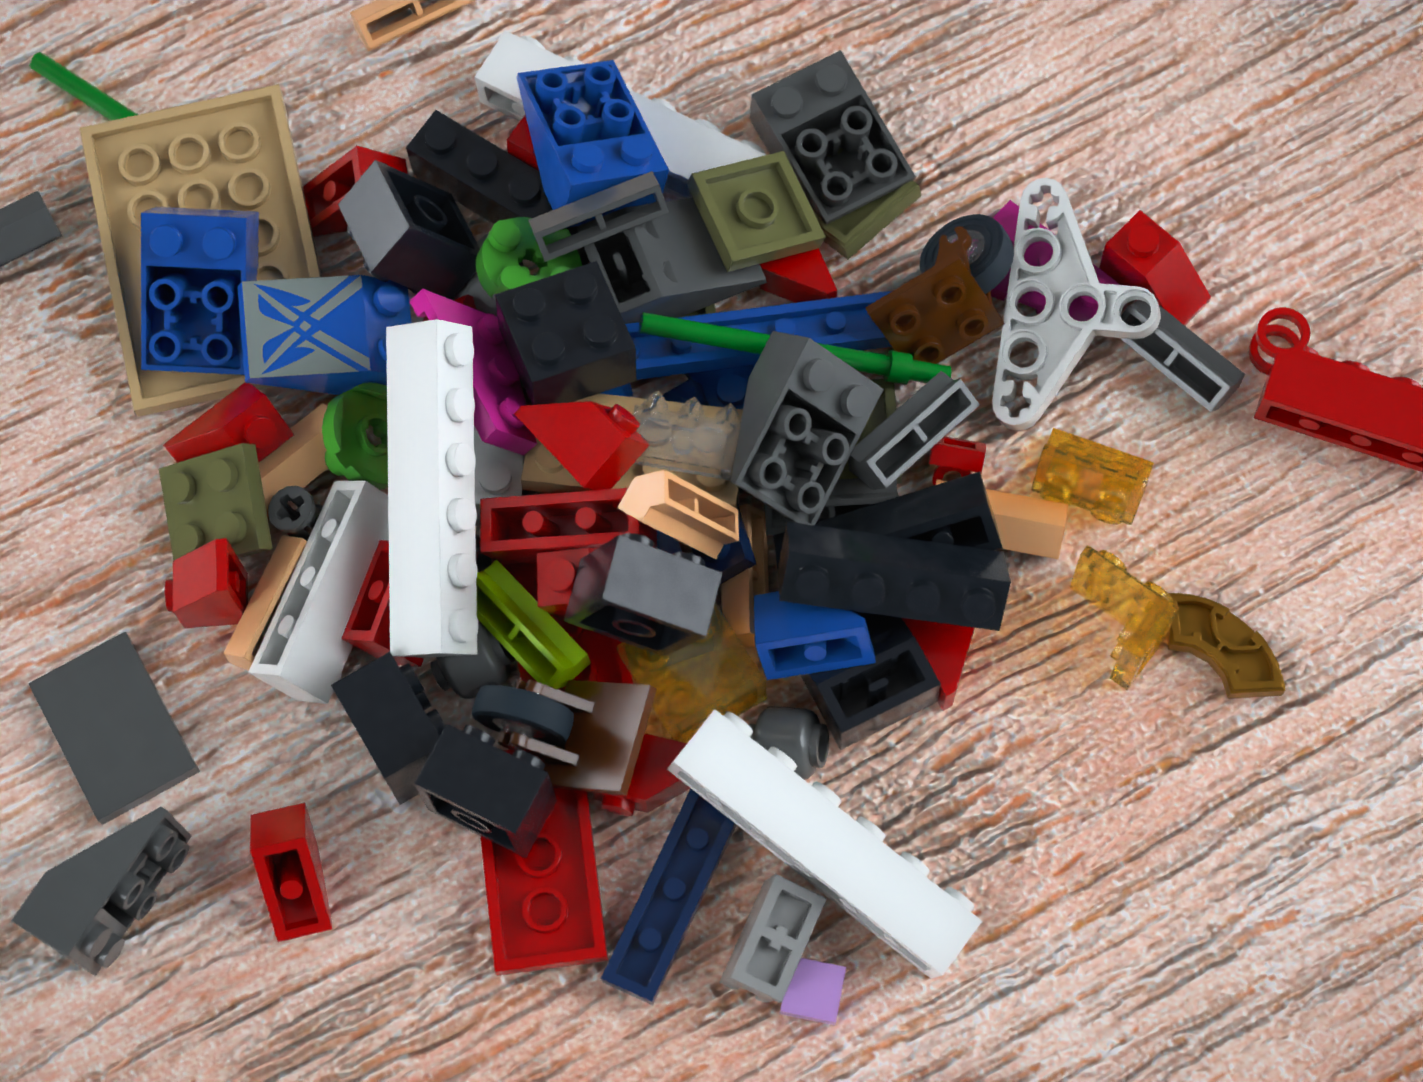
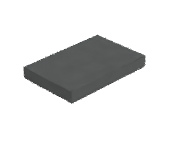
(113, 728)

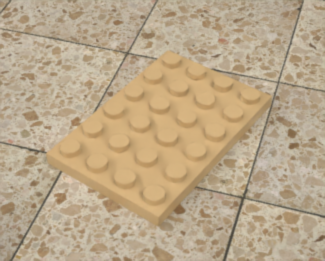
(196, 156)

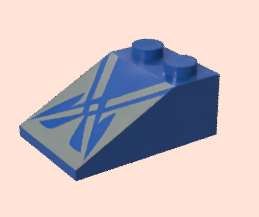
(319, 331)

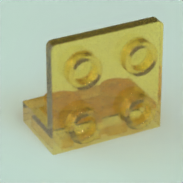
(1091, 477)
(1139, 606)
(698, 679)

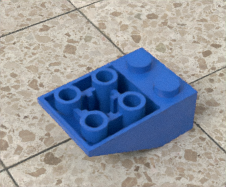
(587, 133)
(191, 288)

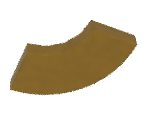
(1227, 645)

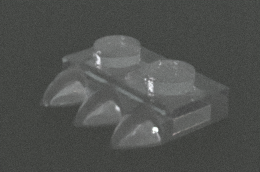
(687, 438)

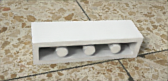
(304, 641)

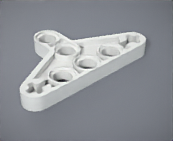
(1055, 333)

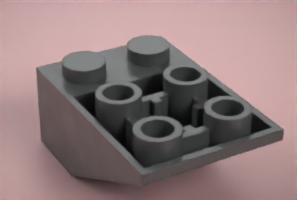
(817, 116)
(666, 264)
(799, 425)
(98, 893)

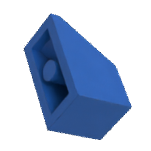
(808, 638)

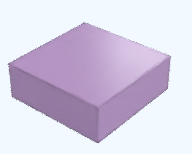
(814, 992)

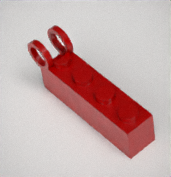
(1336, 398)

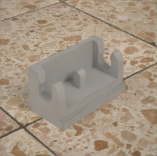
(773, 939)

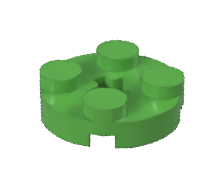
(511, 243)
(345, 435)

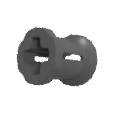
(291, 520)

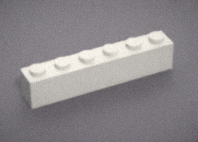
(683, 142)
(431, 490)
(826, 844)

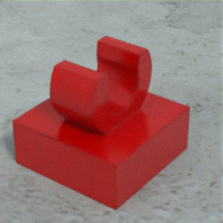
(958, 456)

